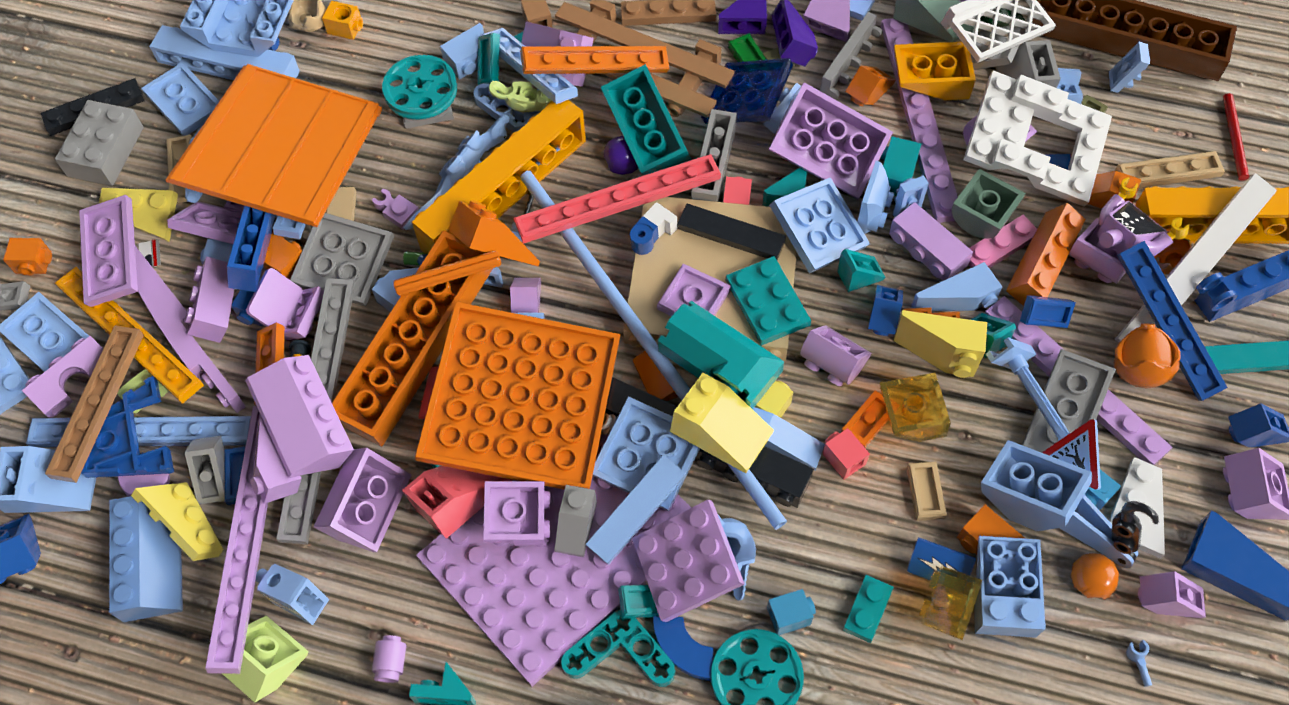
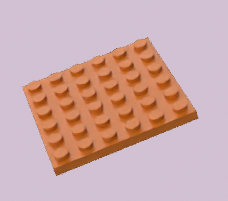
(519, 397)

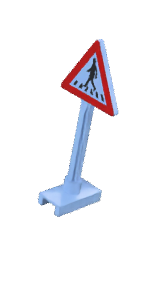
(1077, 447)

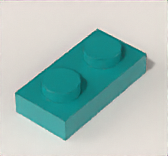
(868, 609)

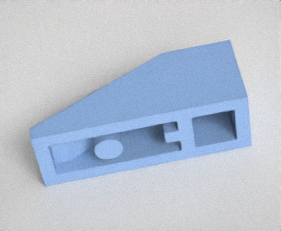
(962, 292)
(791, 440)

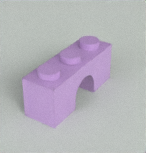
(48, 389)

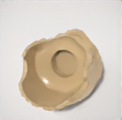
(306, 15)

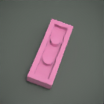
(1007, 242)

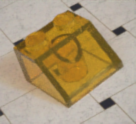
(916, 407)
(950, 601)

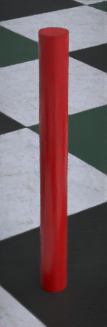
(1235, 136)

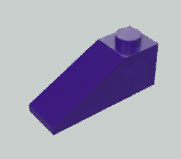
(793, 34)

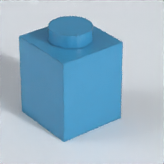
(791, 611)

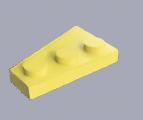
(183, 516)

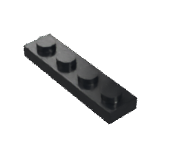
(64, 116)

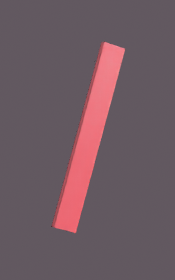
(617, 198)

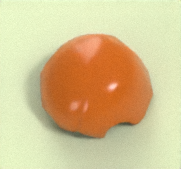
(1095, 576)

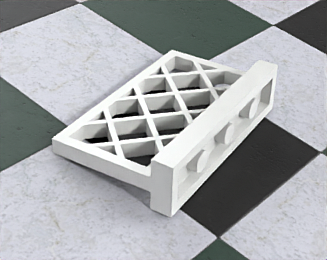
(971, 11)

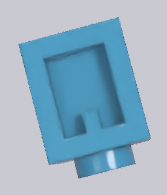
(1103, 495)

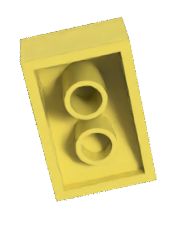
(943, 341)
(720, 423)

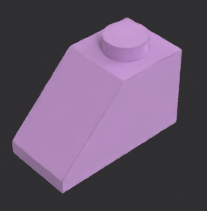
(1171, 595)

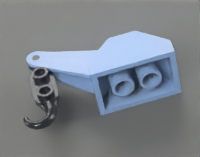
(1050, 495)

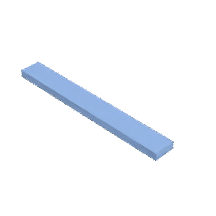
(155, 430)

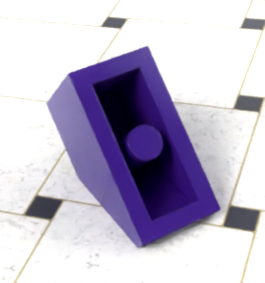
(744, 18)

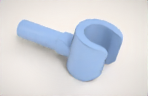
(1139, 658)

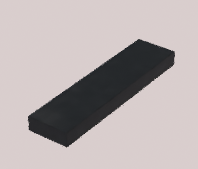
(731, 232)

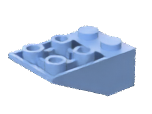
(28, 488)
(1011, 587)

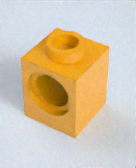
(342, 20)

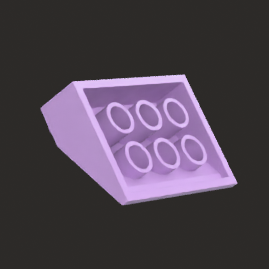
(830, 140)

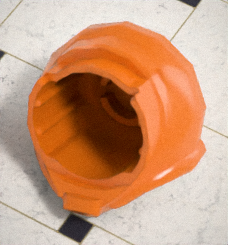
(1147, 357)

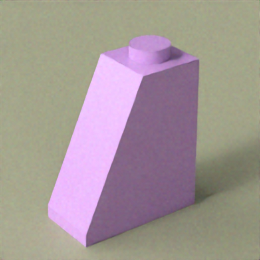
(829, 17)

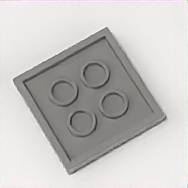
(343, 251)

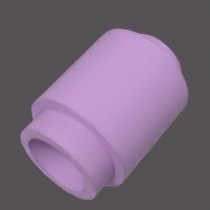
(388, 659)

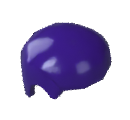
(619, 156)

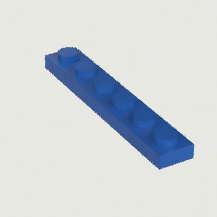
(1172, 319)

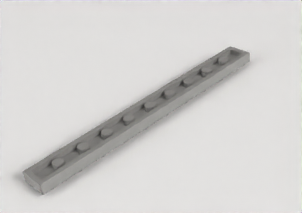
(326, 357)

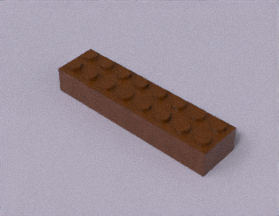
(1173, 37)

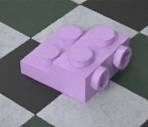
(515, 512)

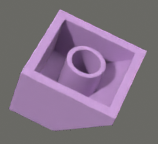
(1257, 485)

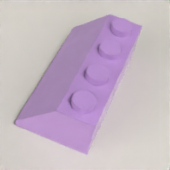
(299, 416)

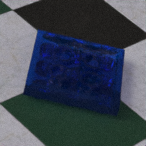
(752, 89)

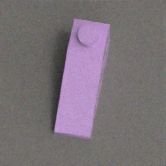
(269, 473)

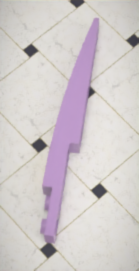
(171, 320)

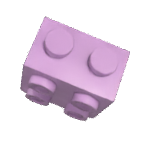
(285, 303)

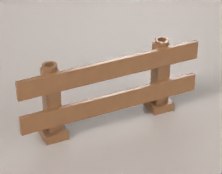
(698, 67)

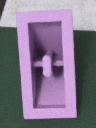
(525, 295)

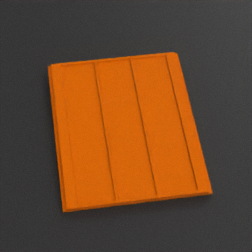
(277, 145)

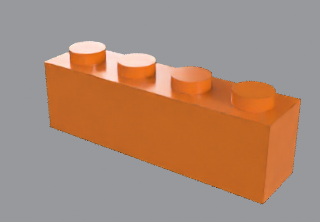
(1046, 253)

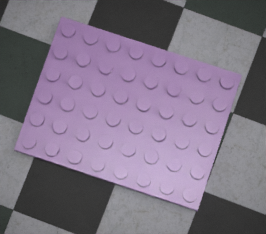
(529, 595)

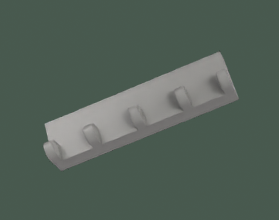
(848, 54)

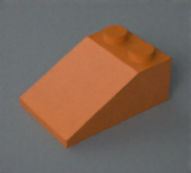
(484, 232)

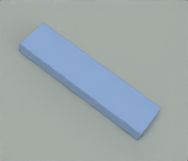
(636, 509)

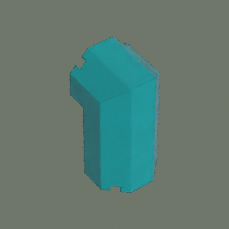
(712, 347)

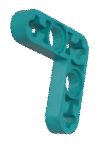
(626, 640)

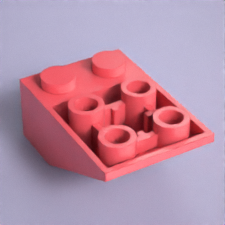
(448, 496)

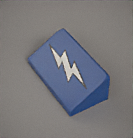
(931, 556)

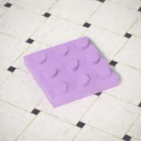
(687, 561)

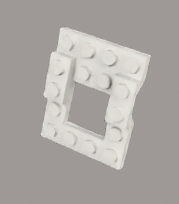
(1004, 125)

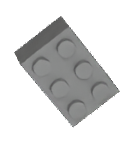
(99, 143)

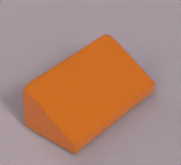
(652, 378)

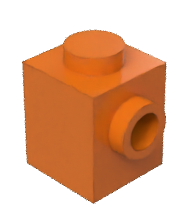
(27, 256)

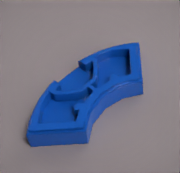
(682, 649)

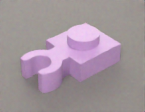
(395, 210)

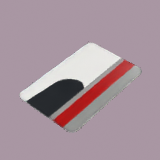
(151, 252)

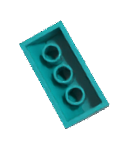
(645, 121)

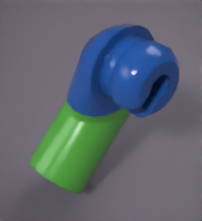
(414, 258)

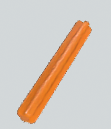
(447, 273)

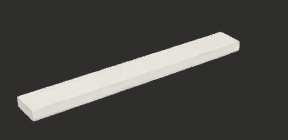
(1211, 245)

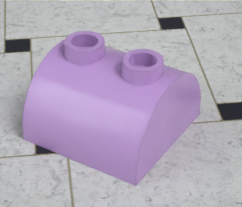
(1091, 254)
(834, 354)

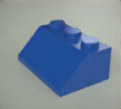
(18, 547)

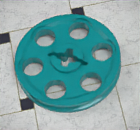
(416, 96)
(763, 663)

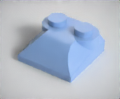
(875, 200)

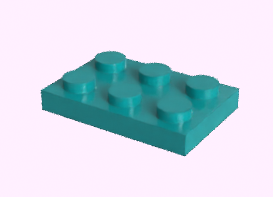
(768, 300)

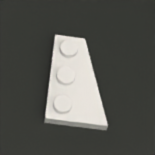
(1144, 484)

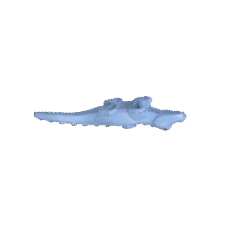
(466, 158)

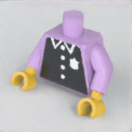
(1127, 225)

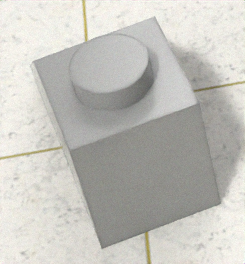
(207, 469)
(575, 520)

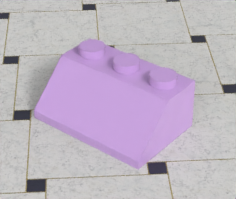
(363, 500)

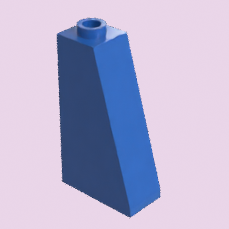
(1238, 566)

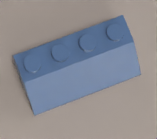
(142, 564)

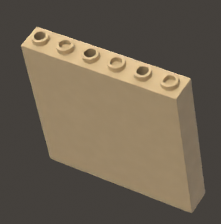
(657, 269)

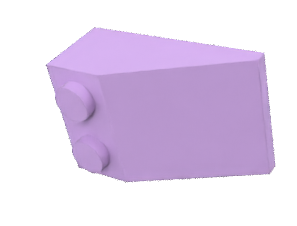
(543, 36)

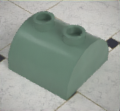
(985, 205)

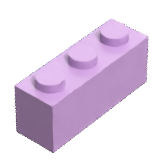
(930, 242)
(211, 301)

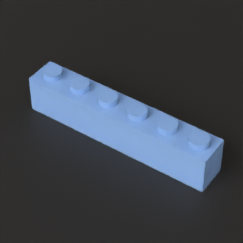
(175, 46)

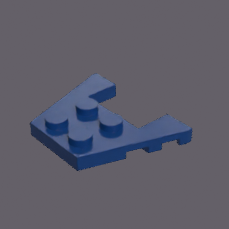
(117, 445)

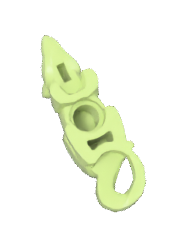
(520, 96)

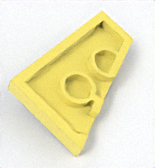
(149, 207)

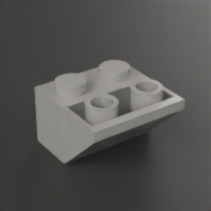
(1034, 61)

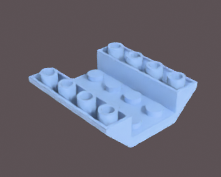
(236, 25)

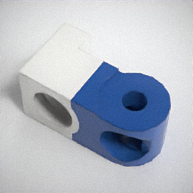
(651, 227)

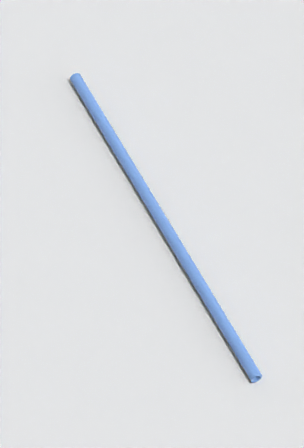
(647, 342)

